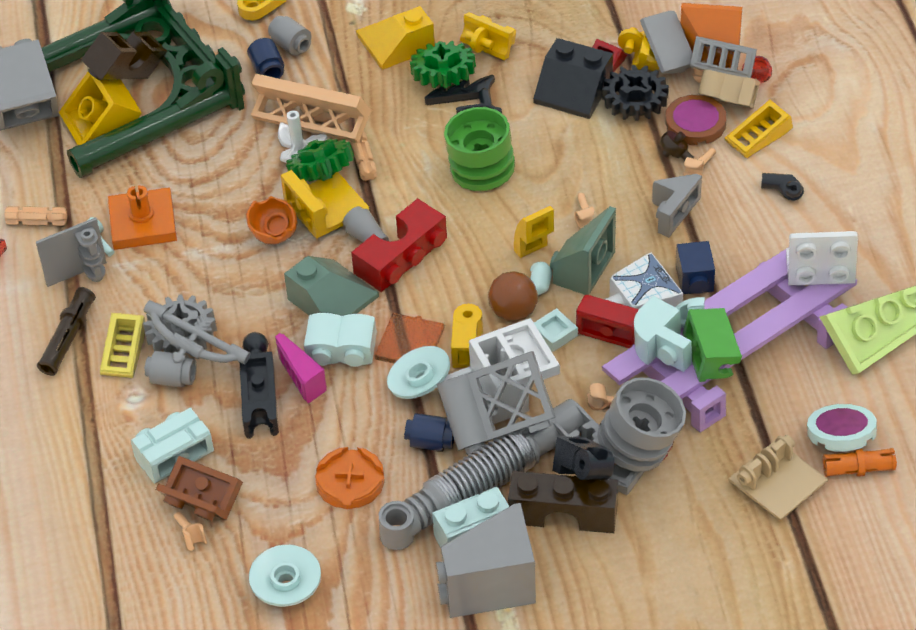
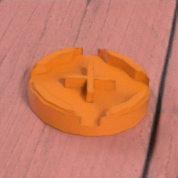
(349, 478)

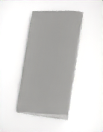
(667, 42)

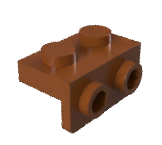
(201, 488)

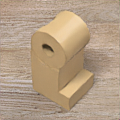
(729, 88)

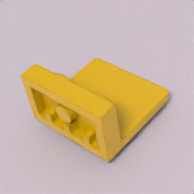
(322, 203)

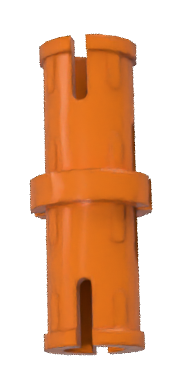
(859, 462)

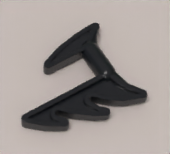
(465, 91)

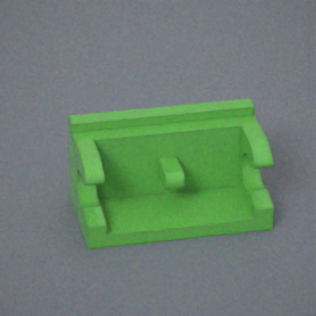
(711, 343)

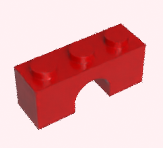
(384, 262)

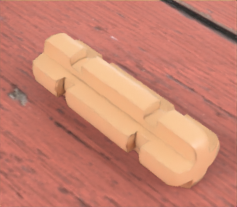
(364, 158)
(35, 215)

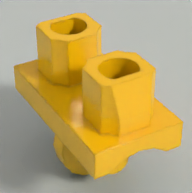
(487, 36)
(634, 41)

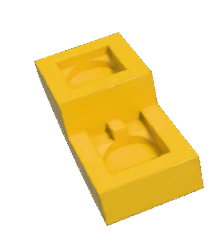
(533, 231)

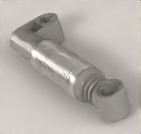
(489, 468)

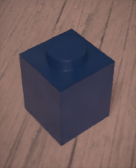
(695, 267)

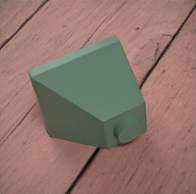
(586, 254)
(327, 287)

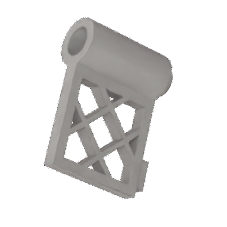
(469, 412)

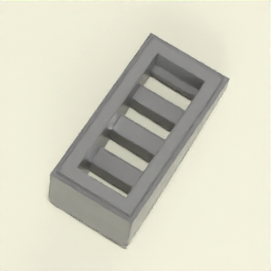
(697, 53)

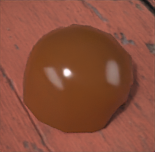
(513, 296)

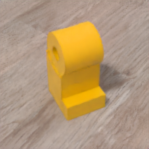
(466, 326)

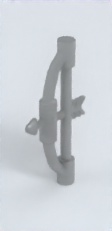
(199, 330)

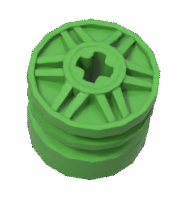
(479, 148)

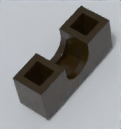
(118, 59)
(589, 501)

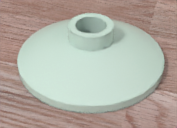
(418, 372)
(285, 564)

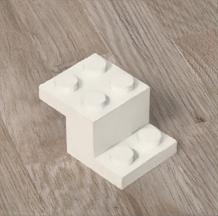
(504, 345)

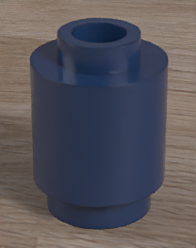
(266, 58)
(429, 432)

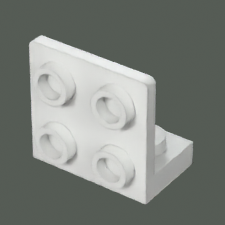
(822, 258)

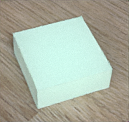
(556, 329)

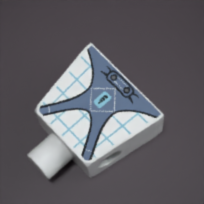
(641, 281)

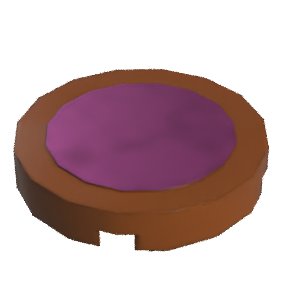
(697, 117)

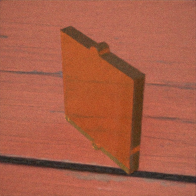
(406, 334)

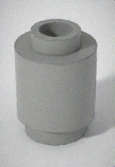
(290, 35)
(163, 370)

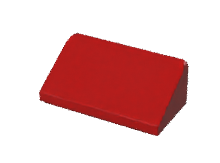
(606, 321)

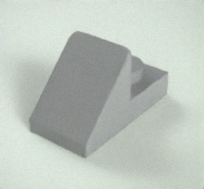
(675, 200)

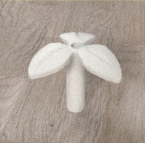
(291, 136)

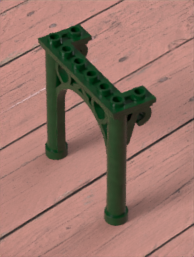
(214, 76)

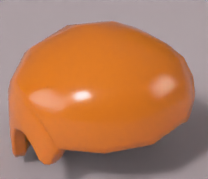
(271, 220)

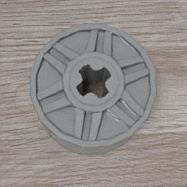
(642, 423)

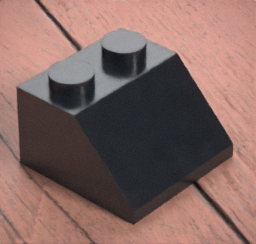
(573, 78)

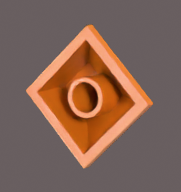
(714, 23)

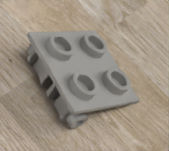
(72, 253)

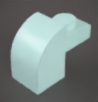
(658, 335)

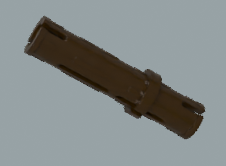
(80, 303)

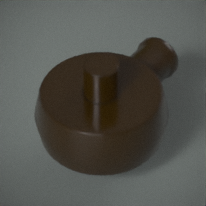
(675, 145)

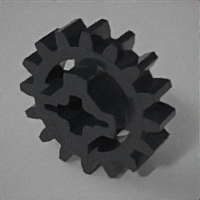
(635, 92)

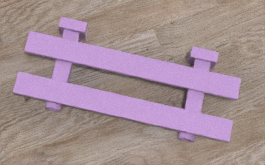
(796, 305)

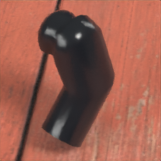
(784, 183)

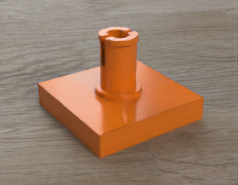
(141, 217)

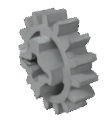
(185, 310)

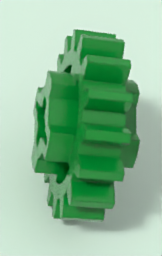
(442, 64)
(321, 159)

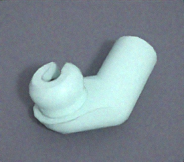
(541, 276)

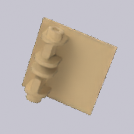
(778, 478)

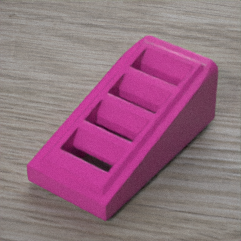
(303, 370)

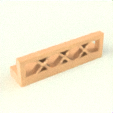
(312, 97)

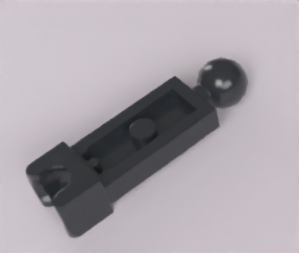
(258, 386)

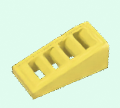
(118, 323)

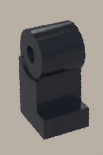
(582, 458)

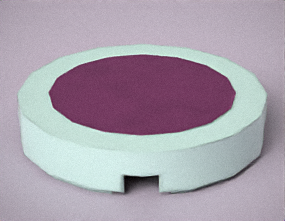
(842, 427)

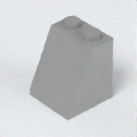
(25, 85)
(488, 566)

